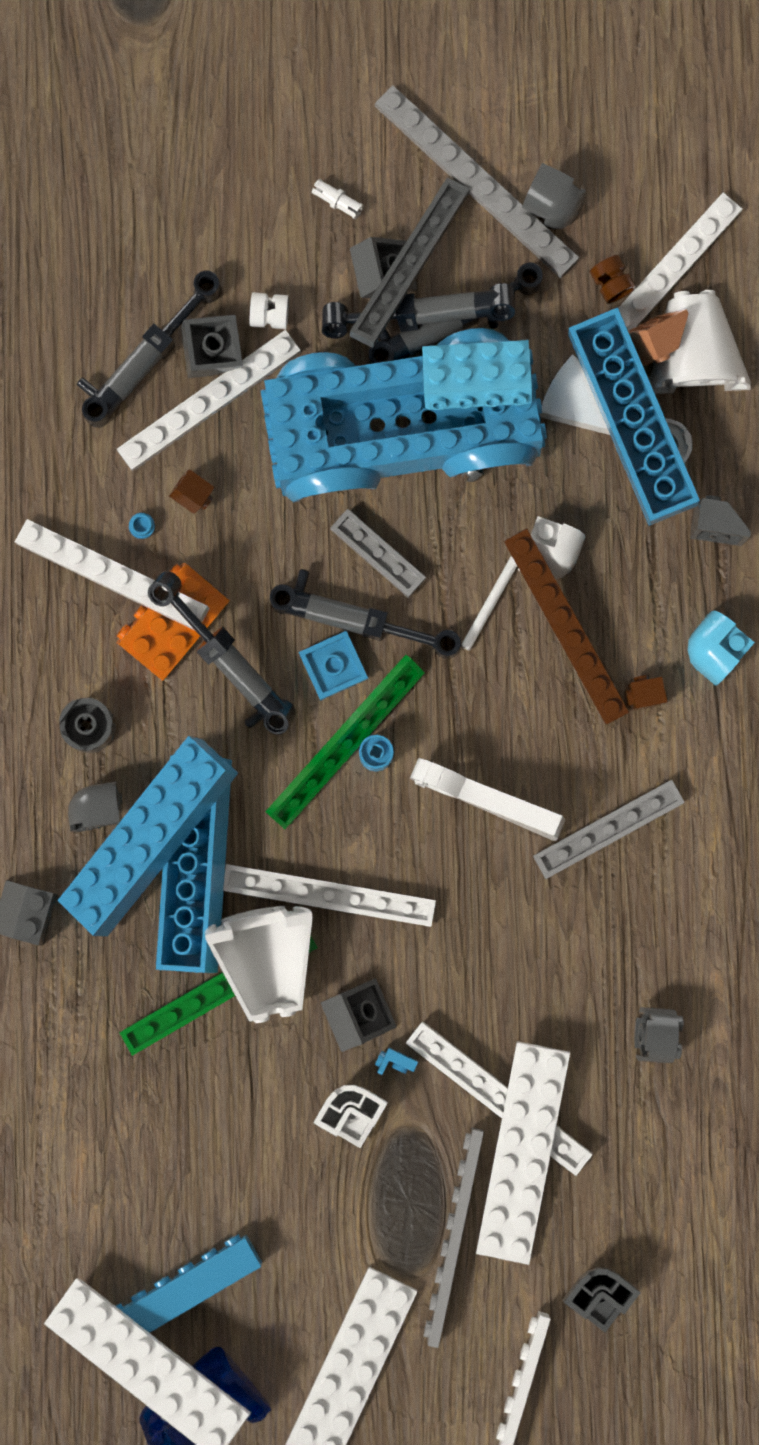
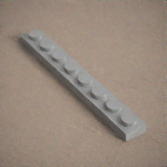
(450, 1247)

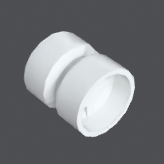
(269, 310)

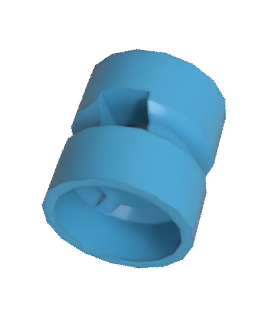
(376, 753)

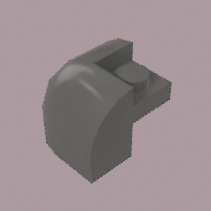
(554, 198)
(95, 807)
(601, 1296)

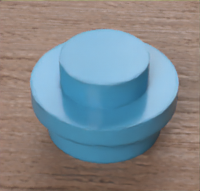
(141, 525)

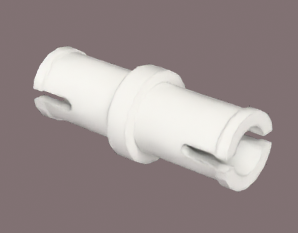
(337, 199)

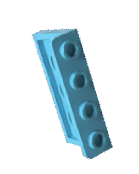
(477, 375)

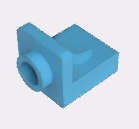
(400, 1061)

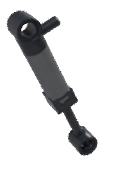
(495, 304)
(411, 342)
(153, 347)
(368, 622)
(220, 651)

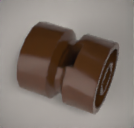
(611, 277)

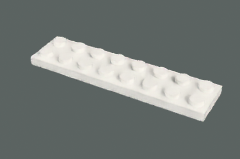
(523, 1152)
(353, 1361)
(146, 1367)

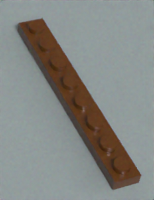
(566, 626)

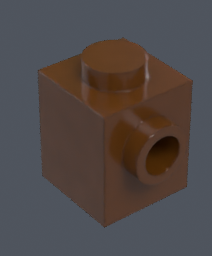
(192, 492)
(646, 693)

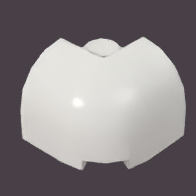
(558, 545)
(350, 1113)

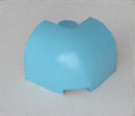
(717, 646)

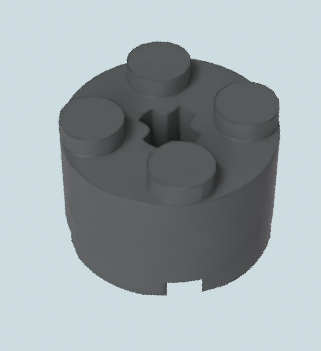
(86, 710)
(658, 1035)

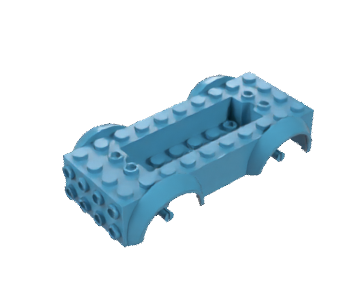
(324, 410)

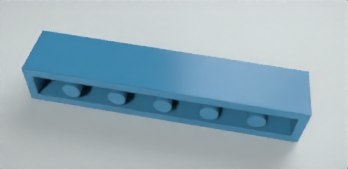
(193, 1284)

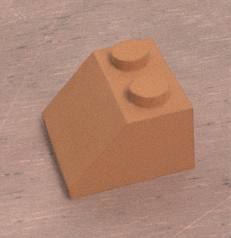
(659, 336)

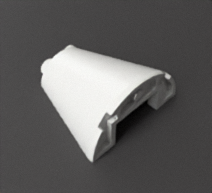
(705, 351)
(264, 958)

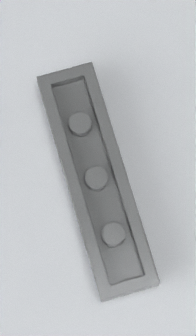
(378, 553)

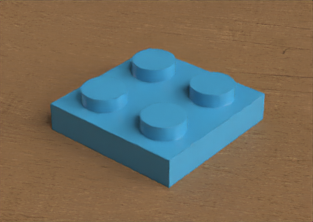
(333, 665)

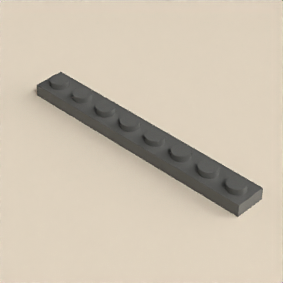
(409, 262)

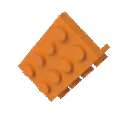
(162, 641)

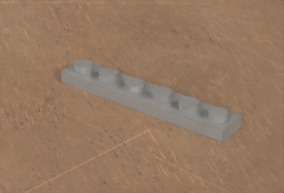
(608, 829)

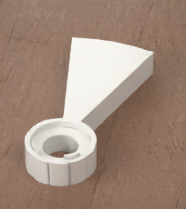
(573, 403)
(493, 801)

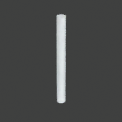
(489, 604)

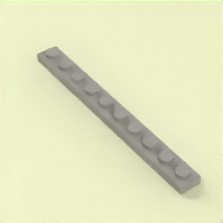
(481, 184)

